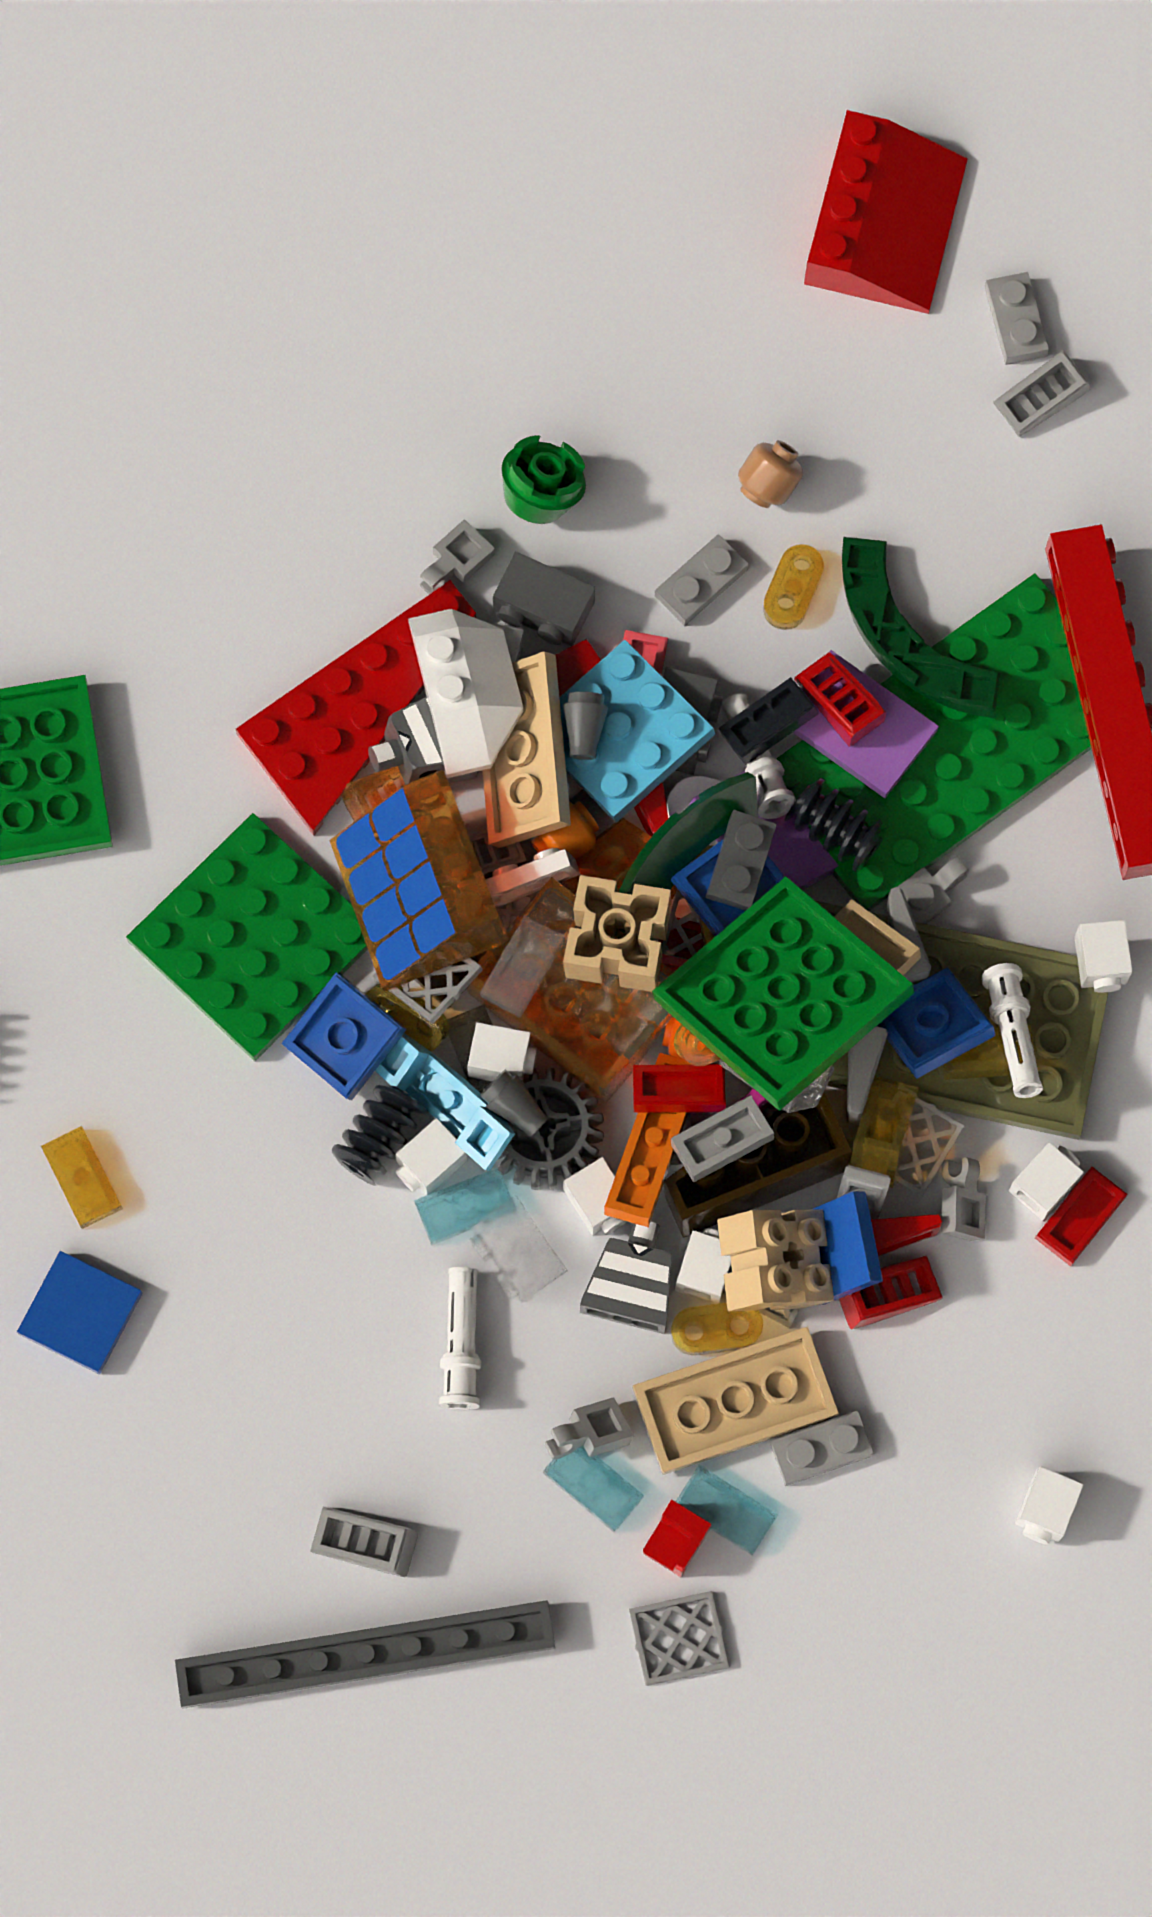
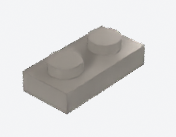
(1016, 318)
(701, 580)
(722, 1138)
(821, 1448)

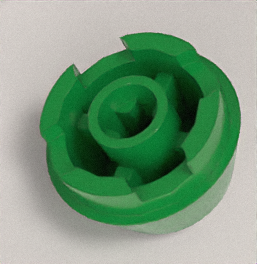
(542, 480)

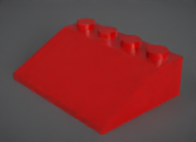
(885, 214)

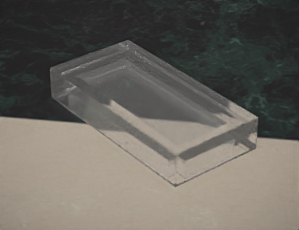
(522, 966)

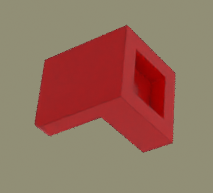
(676, 1538)

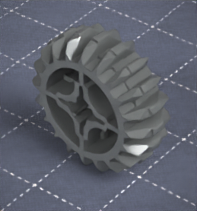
(563, 1124)

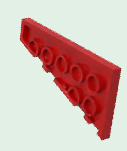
(323, 728)

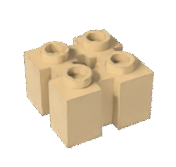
(600, 913)
(775, 1260)

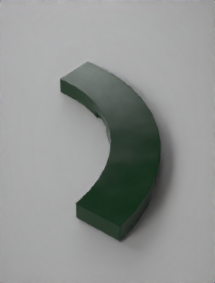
(899, 645)
(690, 832)

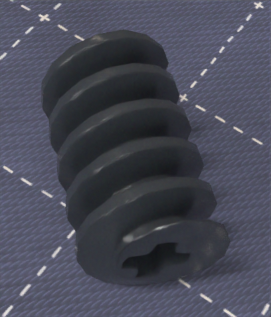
(836, 824)
(377, 1131)

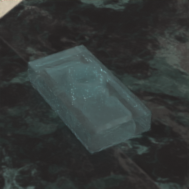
(461, 1205)
(595, 1487)
(727, 1509)

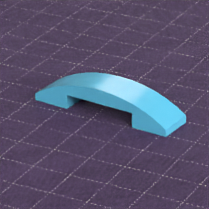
(448, 1099)

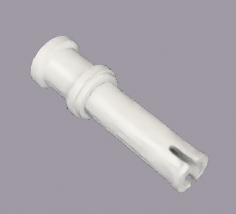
(767, 770)
(1010, 1014)
(460, 1361)

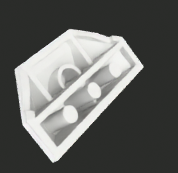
(467, 687)

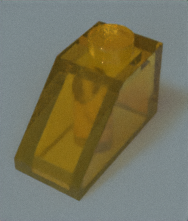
(884, 1127)

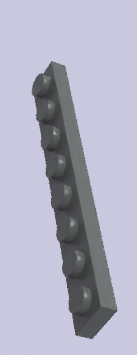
(364, 1654)

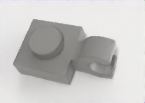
(458, 554)
(927, 894)
(961, 1203)
(595, 1426)

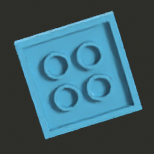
(643, 736)

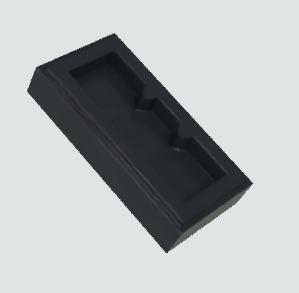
(768, 721)

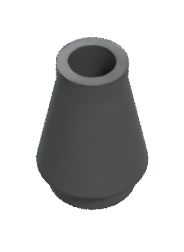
(584, 722)
(514, 1103)

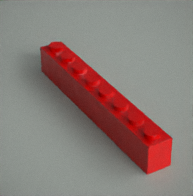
(1108, 686)

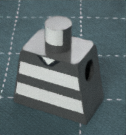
(411, 745)
(631, 1282)

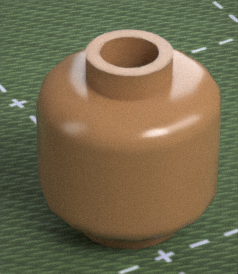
(770, 474)

